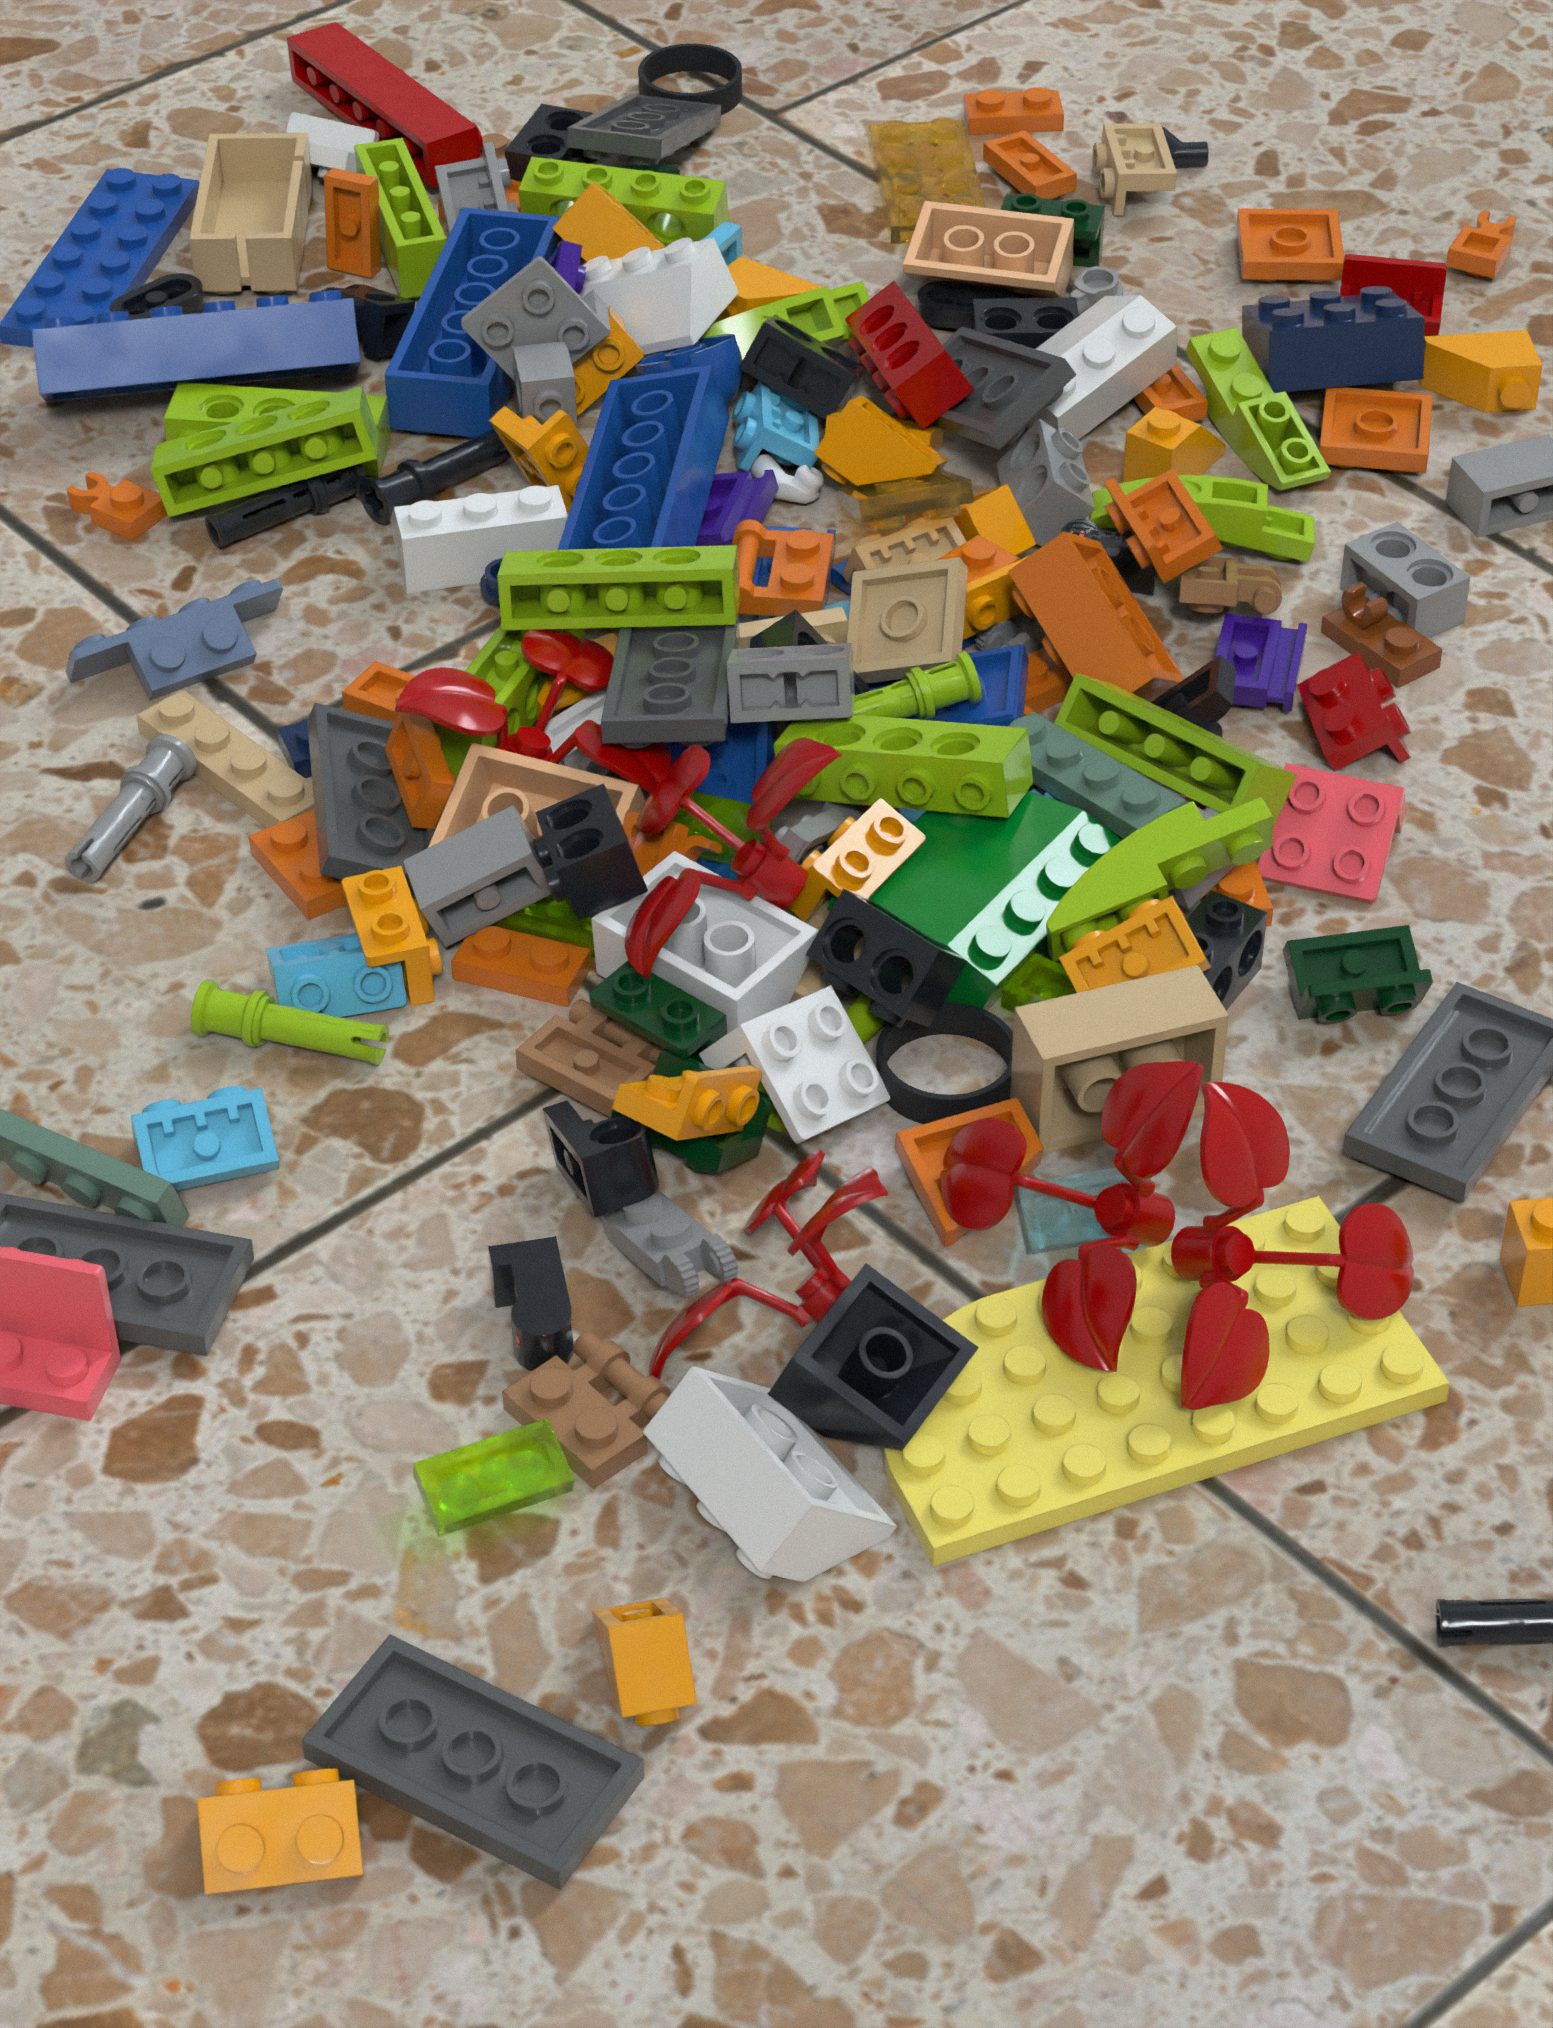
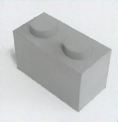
(1503, 486)
(478, 876)

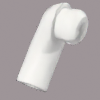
(797, 489)

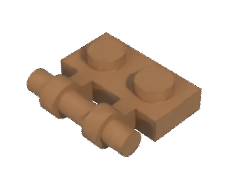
(1224, 582)
(587, 1056)
(589, 1428)

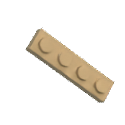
(230, 760)

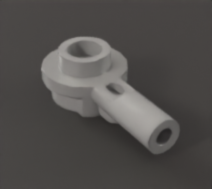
(1094, 285)

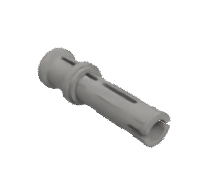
(143, 792)

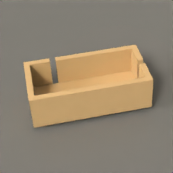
(251, 212)

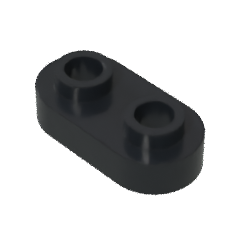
(169, 290)
(950, 303)

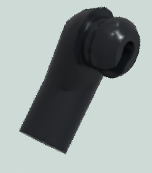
(1186, 153)

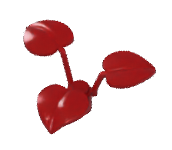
(468, 706)
(760, 867)
(1240, 1154)
(818, 1289)
(1092, 1297)

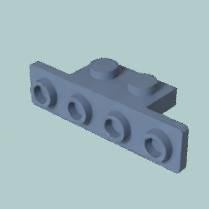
(184, 647)

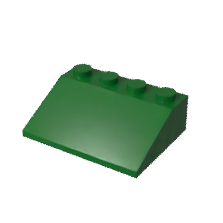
(993, 885)

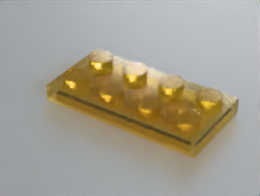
(922, 165)
(887, 502)

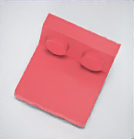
(1334, 834)
(55, 1334)

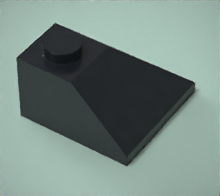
(872, 1366)

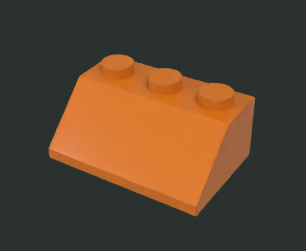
(1092, 617)

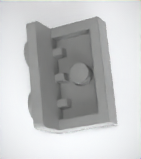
(474, 185)

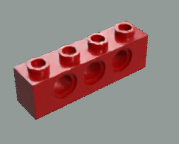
(905, 357)

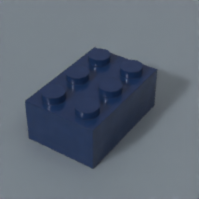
(1335, 339)

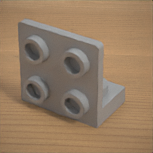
(536, 309)

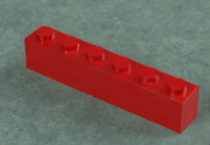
(381, 97)

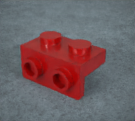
(1412, 280)
(1353, 712)

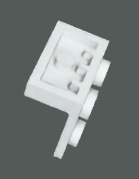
(808, 1063)

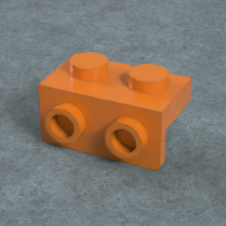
(1164, 525)

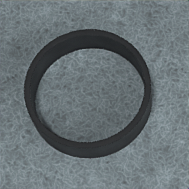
(693, 58)
(951, 1019)

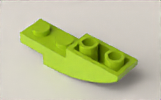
(814, 312)
(1250, 417)
(1237, 515)
(1161, 855)

